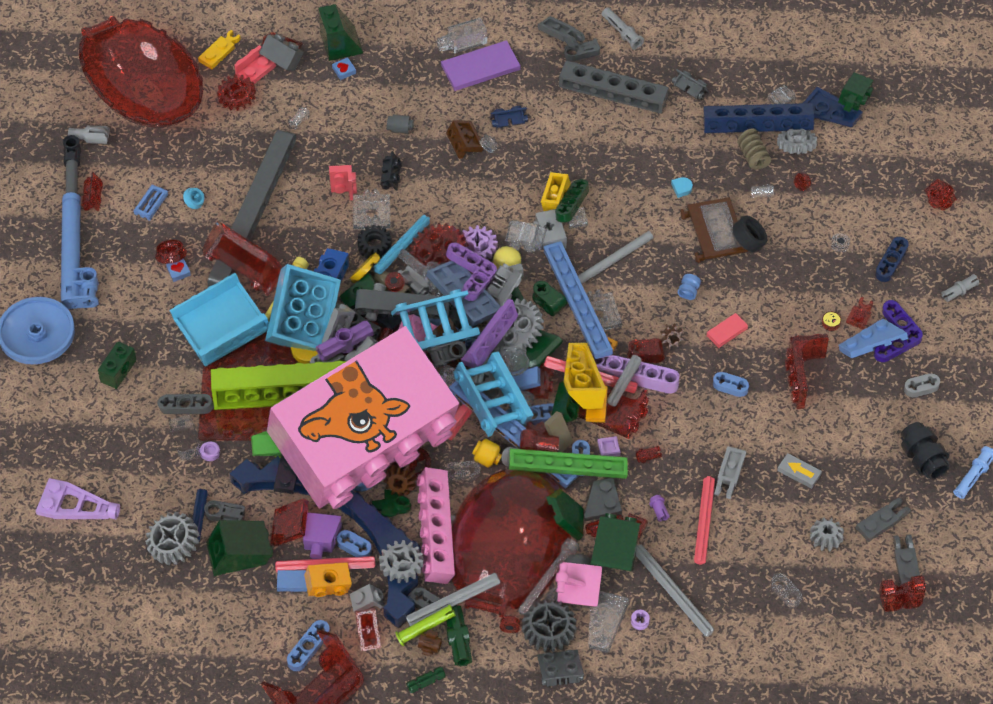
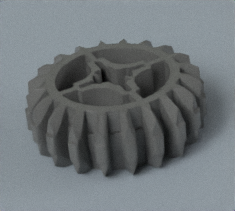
(564, 620)

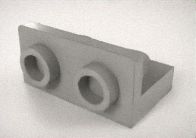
(340, 318)

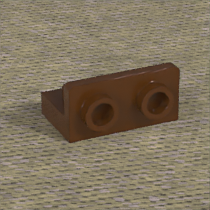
(463, 137)

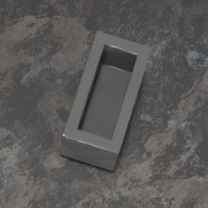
(281, 52)

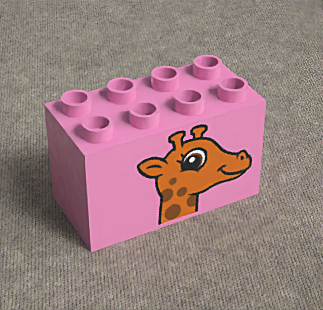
(363, 419)

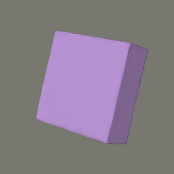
(609, 446)

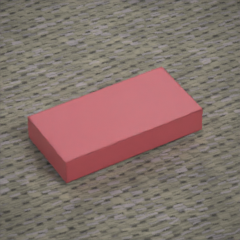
(727, 330)

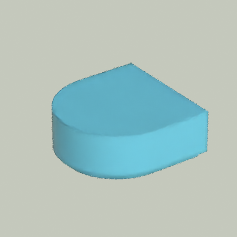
(682, 186)

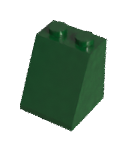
(338, 33)
(616, 542)
(238, 546)

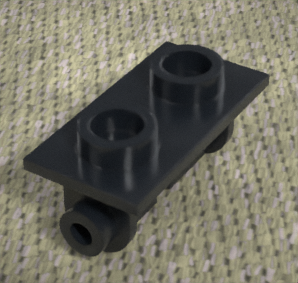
(391, 165)

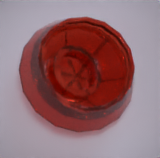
(170, 251)

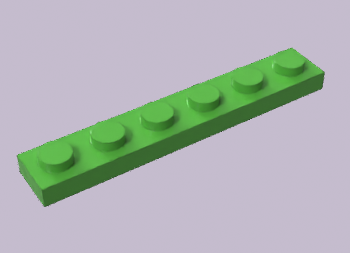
(568, 463)

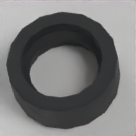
(750, 233)

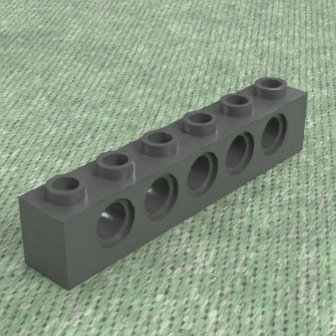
(613, 87)

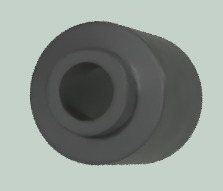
(400, 124)

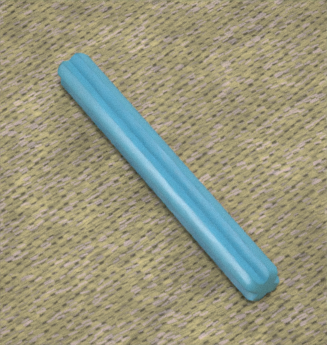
(401, 244)

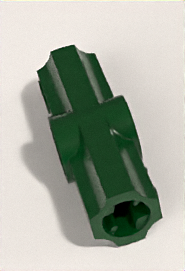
(459, 638)

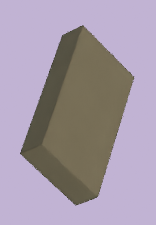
(557, 427)

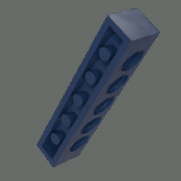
(760, 117)

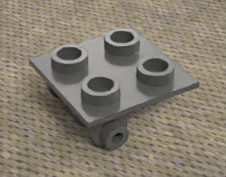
(560, 665)

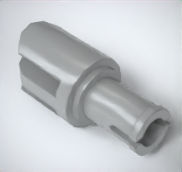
(91, 134)

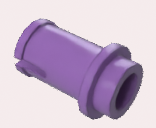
(660, 510)

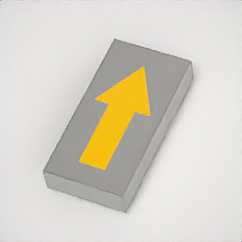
(799, 471)

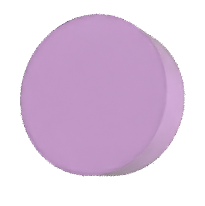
(210, 451)

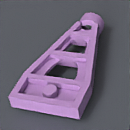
(53, 497)

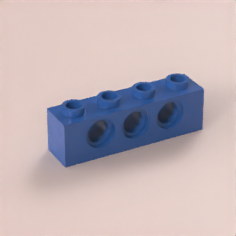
(333, 264)

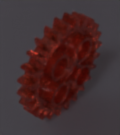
(437, 251)

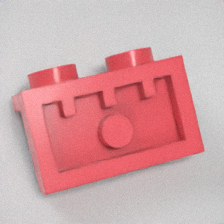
(254, 65)
(343, 180)

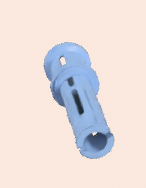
(979, 466)

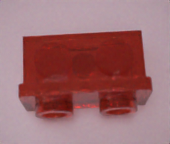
(542, 391)

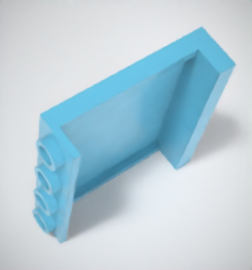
(219, 319)

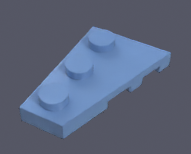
(877, 334)

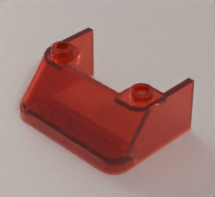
(243, 256)
(332, 686)

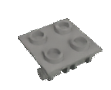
(511, 280)

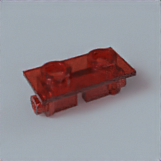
(92, 189)

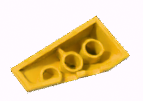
(583, 377)

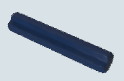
(198, 512)

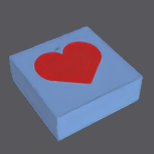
(344, 68)
(178, 270)

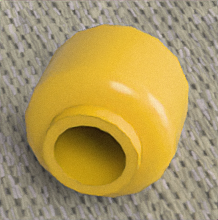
(487, 453)

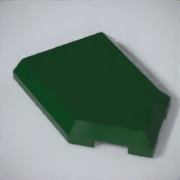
(545, 346)
(568, 513)

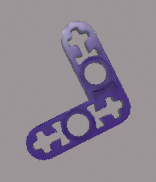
(910, 328)

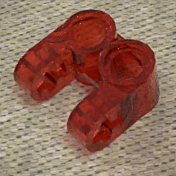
(907, 595)

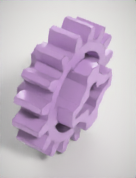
(486, 241)

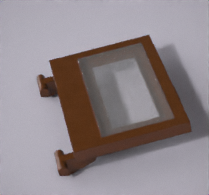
(713, 228)

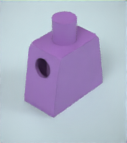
(321, 533)

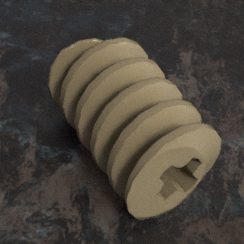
(753, 149)

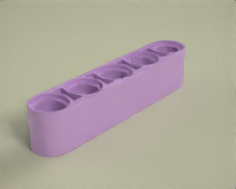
(660, 374)

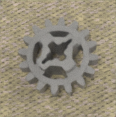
(797, 141)
(401, 562)

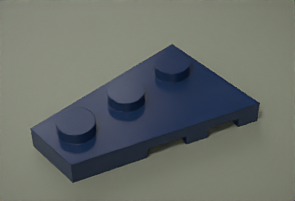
(828, 109)

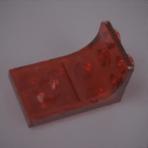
(799, 351)
(623, 417)

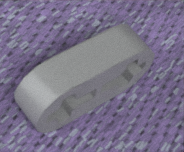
(921, 384)

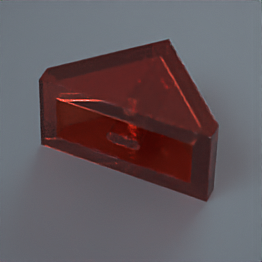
(368, 629)

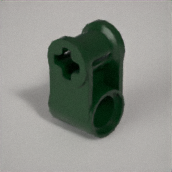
(548, 298)

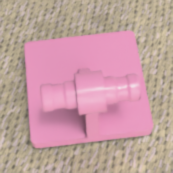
(578, 584)

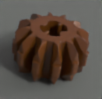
(407, 481)

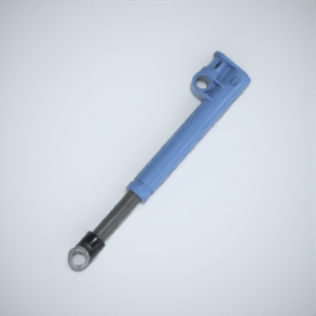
(77, 283)

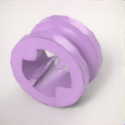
(640, 613)

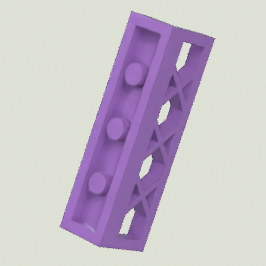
(491, 335)

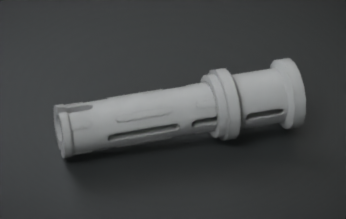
(627, 32)

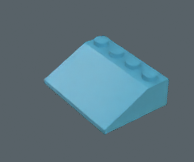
(301, 308)

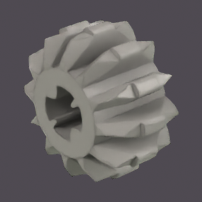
(826, 534)

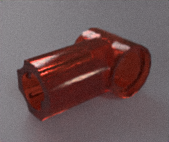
(533, 441)

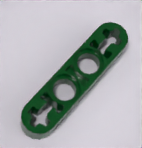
(572, 200)

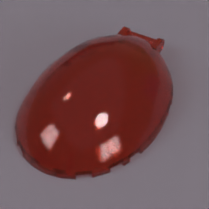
(141, 72)
(507, 532)

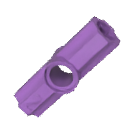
(344, 340)

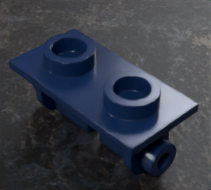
(502, 116)

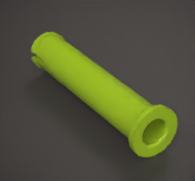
(425, 624)

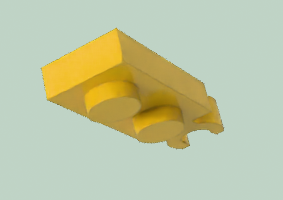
(219, 50)

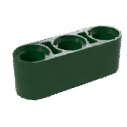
(565, 404)

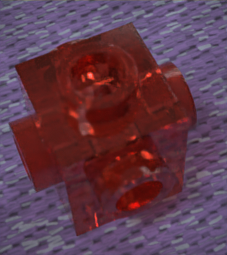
(940, 195)

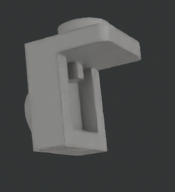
(366, 598)

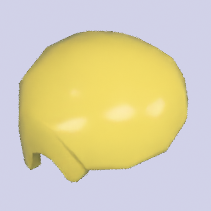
(506, 255)

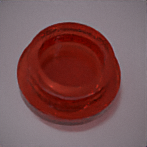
(802, 181)

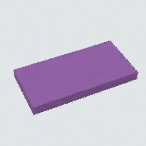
(480, 65)

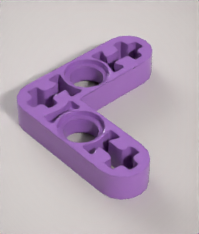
(478, 272)

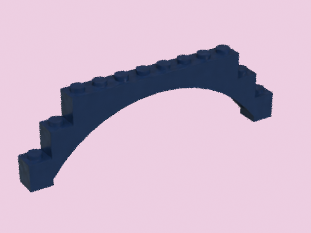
(380, 530)

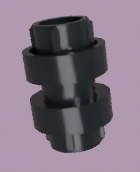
(928, 455)

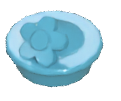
(193, 198)

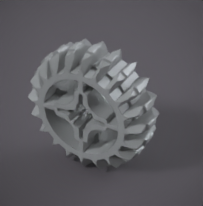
(167, 549)

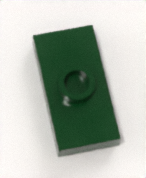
(349, 295)

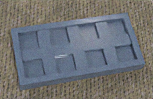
(453, 277)

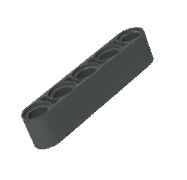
(385, 302)

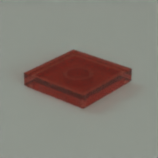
(289, 522)

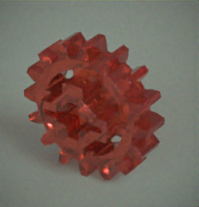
(236, 92)

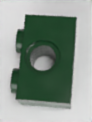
(117, 365)

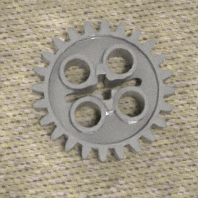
(523, 329)

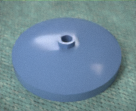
(36, 330)

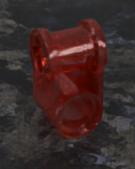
(648, 350)

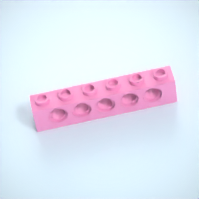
(435, 525)

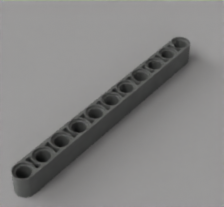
(258, 195)

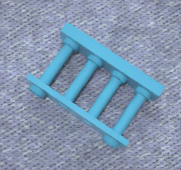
(449, 336)
(505, 382)

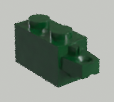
(856, 92)

